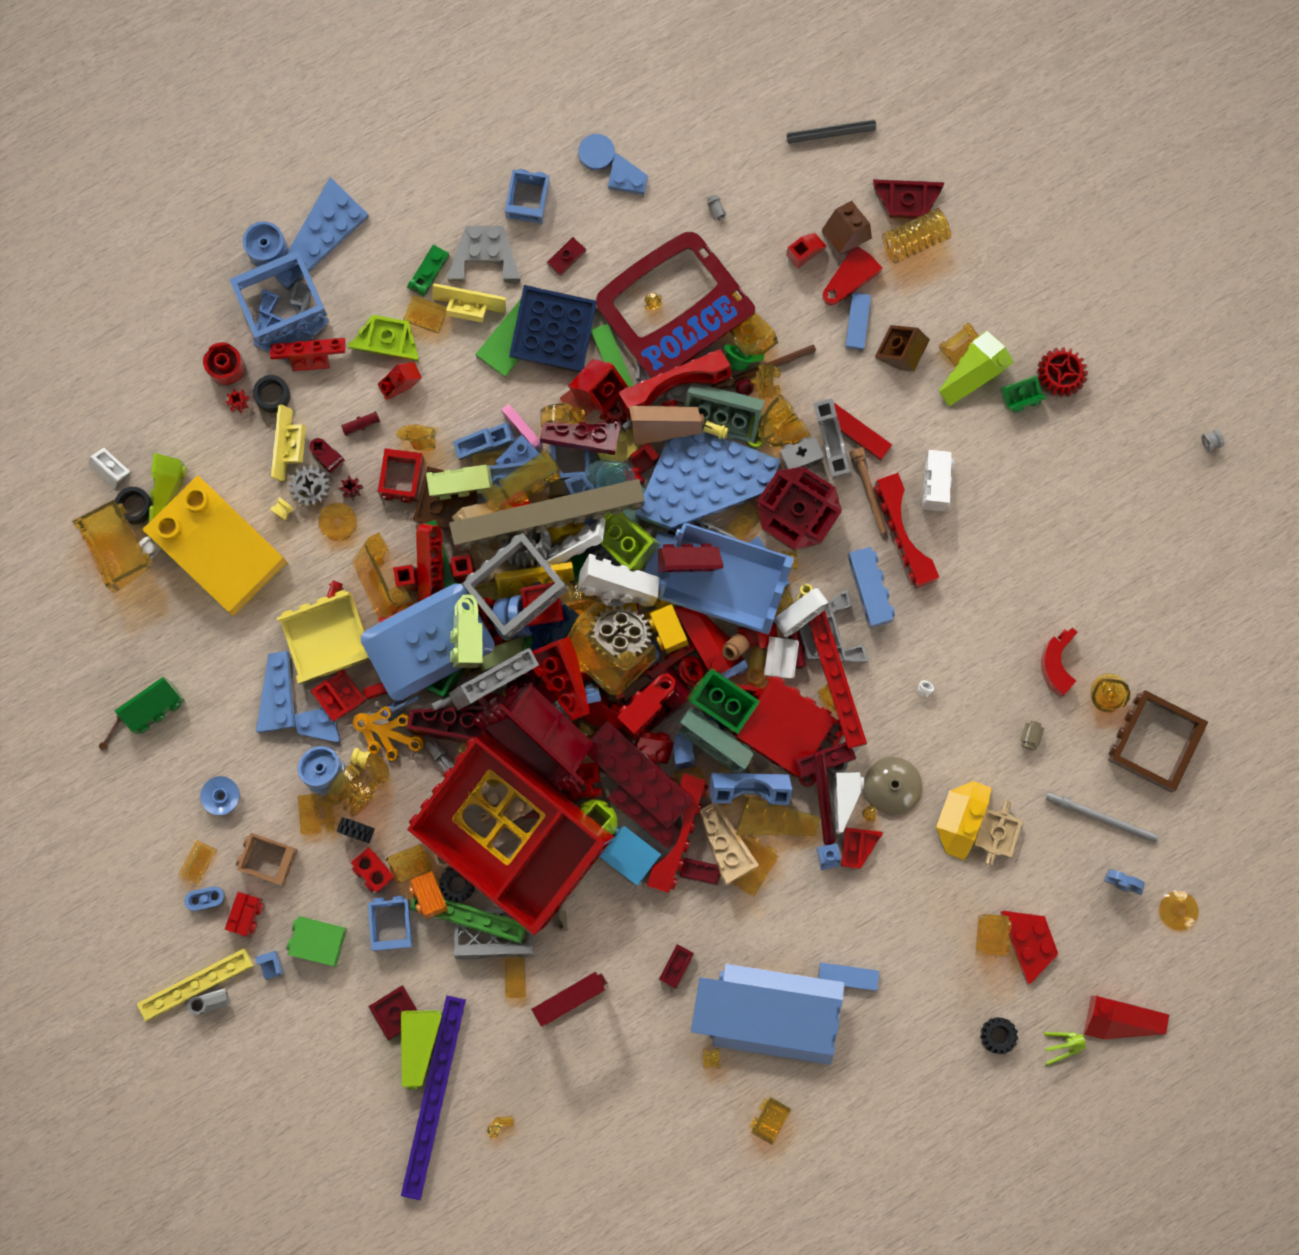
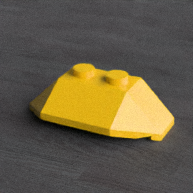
(962, 818)

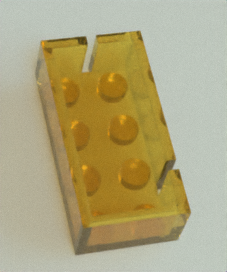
(523, 482)

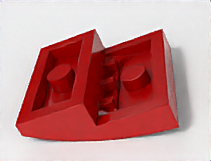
(338, 695)

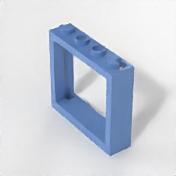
(269, 270)

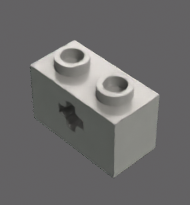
(808, 447)

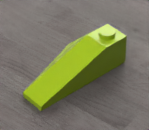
(980, 364)
(168, 479)

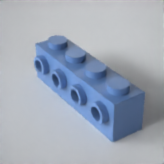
(870, 587)

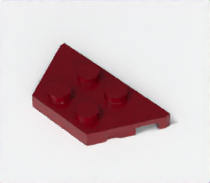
(907, 198)

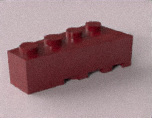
(445, 723)

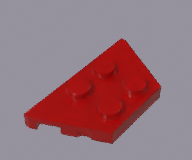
(1031, 943)

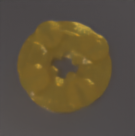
(330, 513)

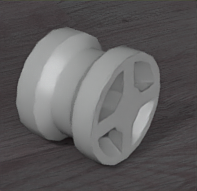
(1212, 440)

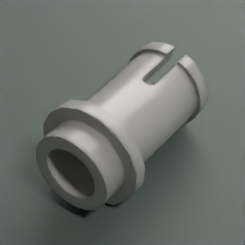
(714, 203)

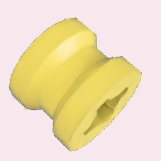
(282, 509)
(359, 758)

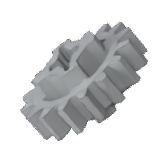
(317, 484)

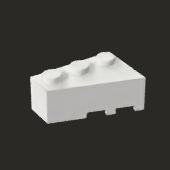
(937, 480)

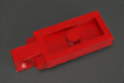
(670, 660)

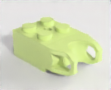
(466, 635)

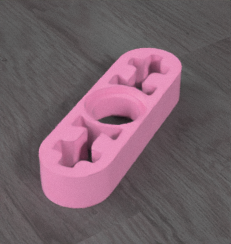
(521, 426)

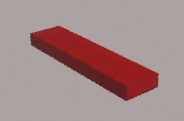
(862, 434)

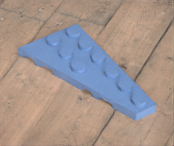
(327, 225)

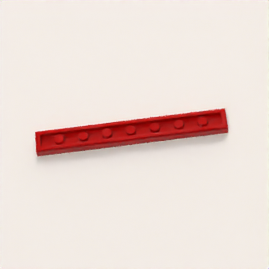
(837, 681)

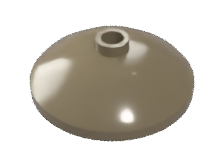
(882, 794)

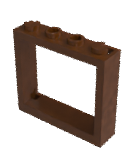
(1185, 756)

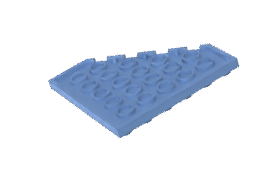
(702, 478)

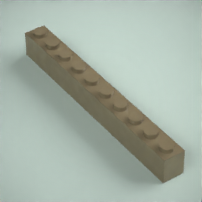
(547, 514)

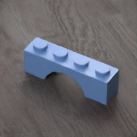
(771, 787)

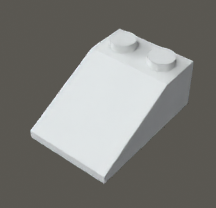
(846, 793)

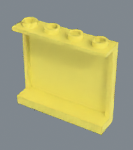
(324, 636)

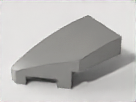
(300, 297)

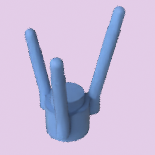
(397, 709)

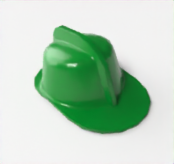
(738, 359)

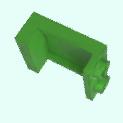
(316, 941)

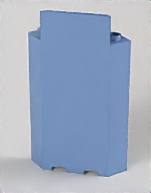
(740, 593)
(770, 1013)

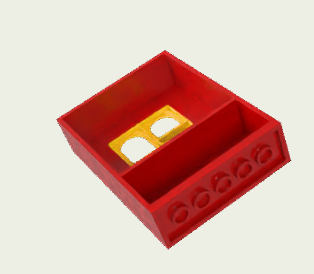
(550, 856)

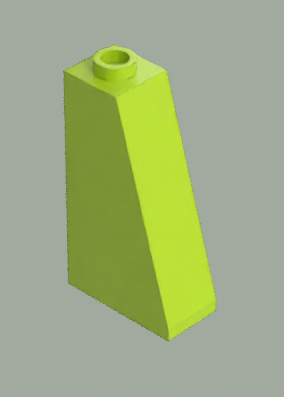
(417, 1041)

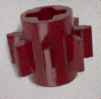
(346, 485)

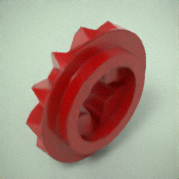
(697, 669)

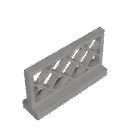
(490, 950)

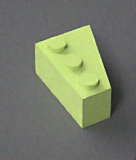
(459, 481)

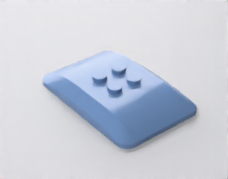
(415, 643)

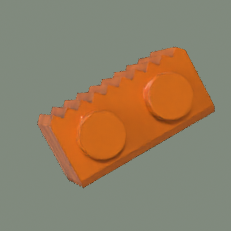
(428, 895)

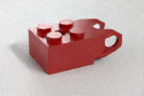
(645, 706)

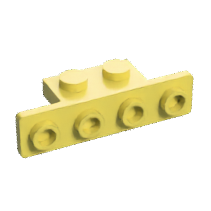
(467, 303)
(288, 443)

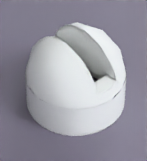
(925, 688)

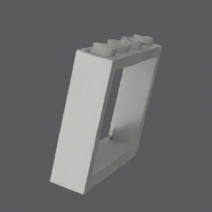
(536, 606)
(493, 678)

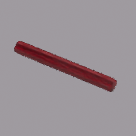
(824, 798)

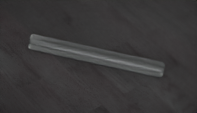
(831, 131)

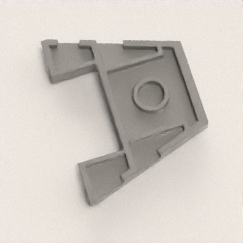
(483, 245)
(853, 654)

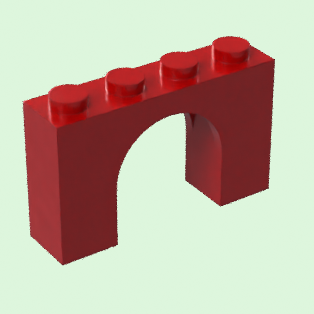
(460, 567)

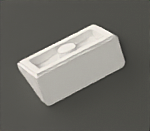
(108, 468)

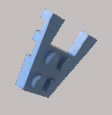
(267, 319)

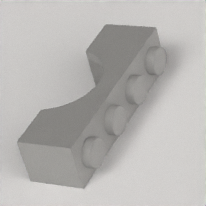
(832, 438)

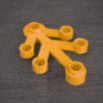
(385, 732)

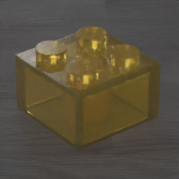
(992, 935)

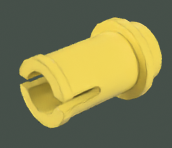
(717, 430)

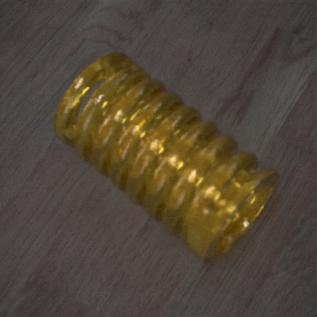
(916, 235)

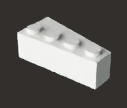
(617, 583)

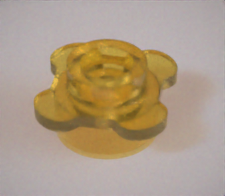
(653, 301)

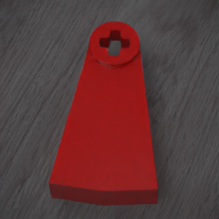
(853, 273)

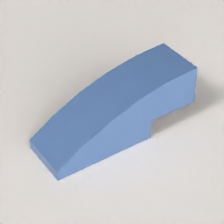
(484, 441)

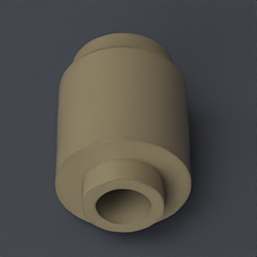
(1032, 735)

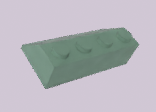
(727, 409)
(714, 741)

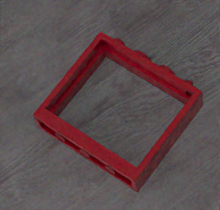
(569, 998)

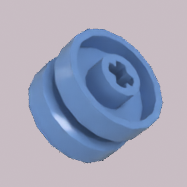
(264, 243)
(506, 610)
(319, 769)

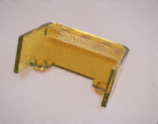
(609, 672)

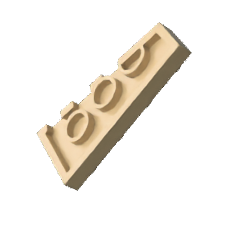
(728, 849)

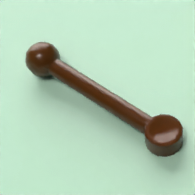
(103, 745)

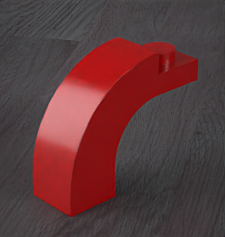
(1051, 664)

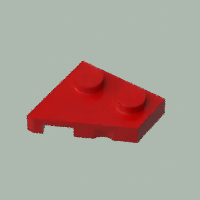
(858, 846)

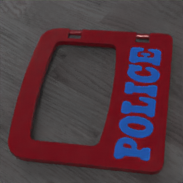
(693, 329)

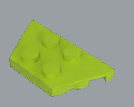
(387, 338)

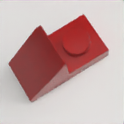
(757, 638)

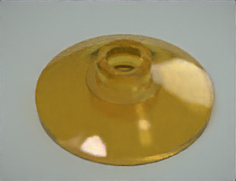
(1169, 910)

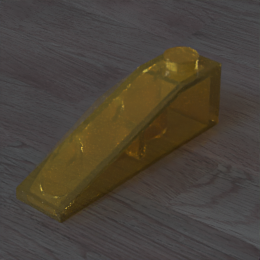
(754, 335)

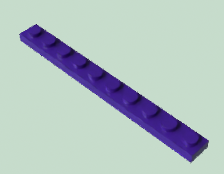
(433, 1098)

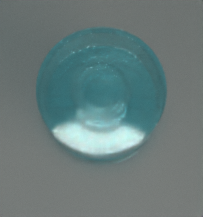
(608, 472)

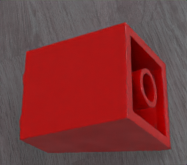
(598, 385)

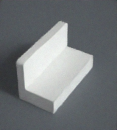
(781, 657)

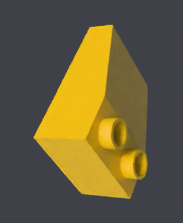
(215, 545)

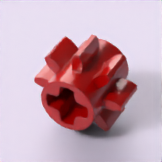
(237, 396)

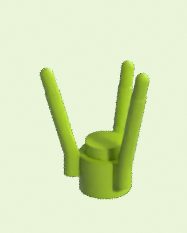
(1074, 1043)

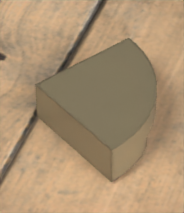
(562, 917)

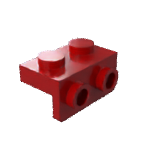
(655, 745)

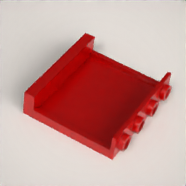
(785, 725)

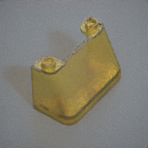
(113, 545)
(366, 563)

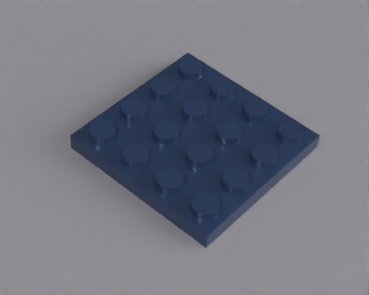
(552, 329)

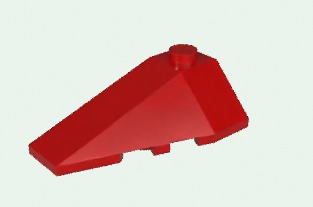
(562, 675)

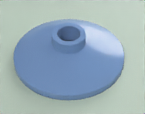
(211, 791)

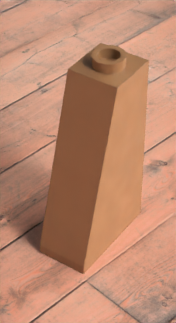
(664, 423)

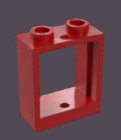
(404, 457)

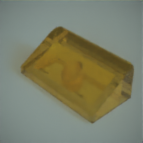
(197, 862)

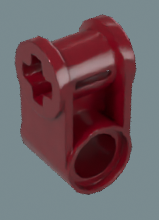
(328, 457)

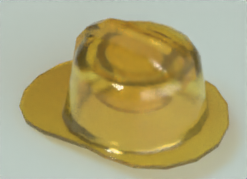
(419, 436)

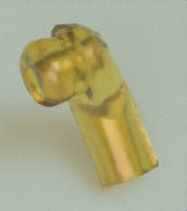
(497, 1124)

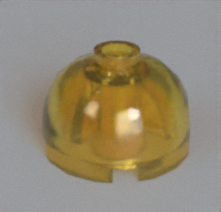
(1109, 692)

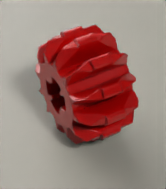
(620, 415)

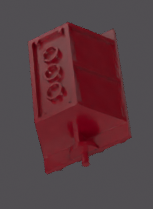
(537, 736)

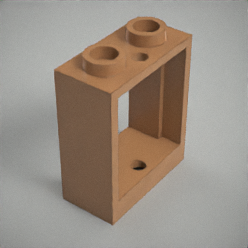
(285, 866)

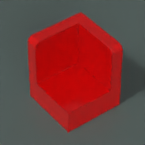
(644, 457)

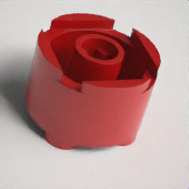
(214, 363)

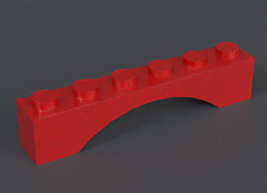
(706, 369)
(920, 567)
(664, 872)

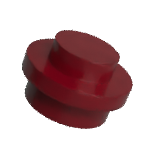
(744, 386)

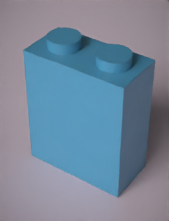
(630, 855)

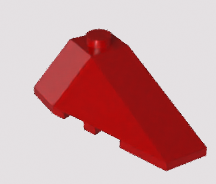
(706, 639)
(1121, 1020)

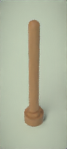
(858, 457)

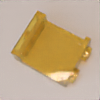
(765, 858)

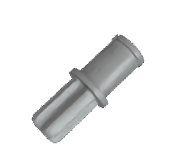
(439, 755)

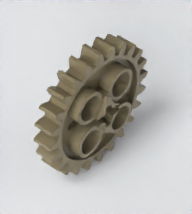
(621, 632)

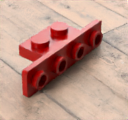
(308, 354)

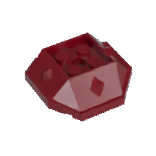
(802, 489)

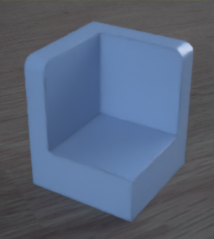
(270, 964)

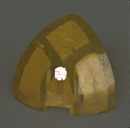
(781, 424)

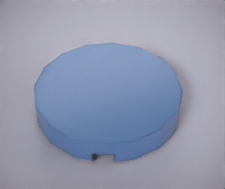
(596, 152)

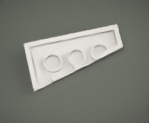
(572, 545)

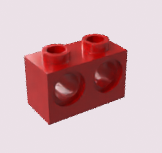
(376, 867)

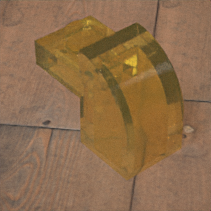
(562, 413)

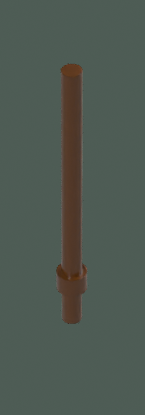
(731, 381)

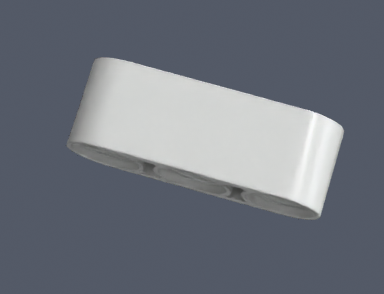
(801, 612)

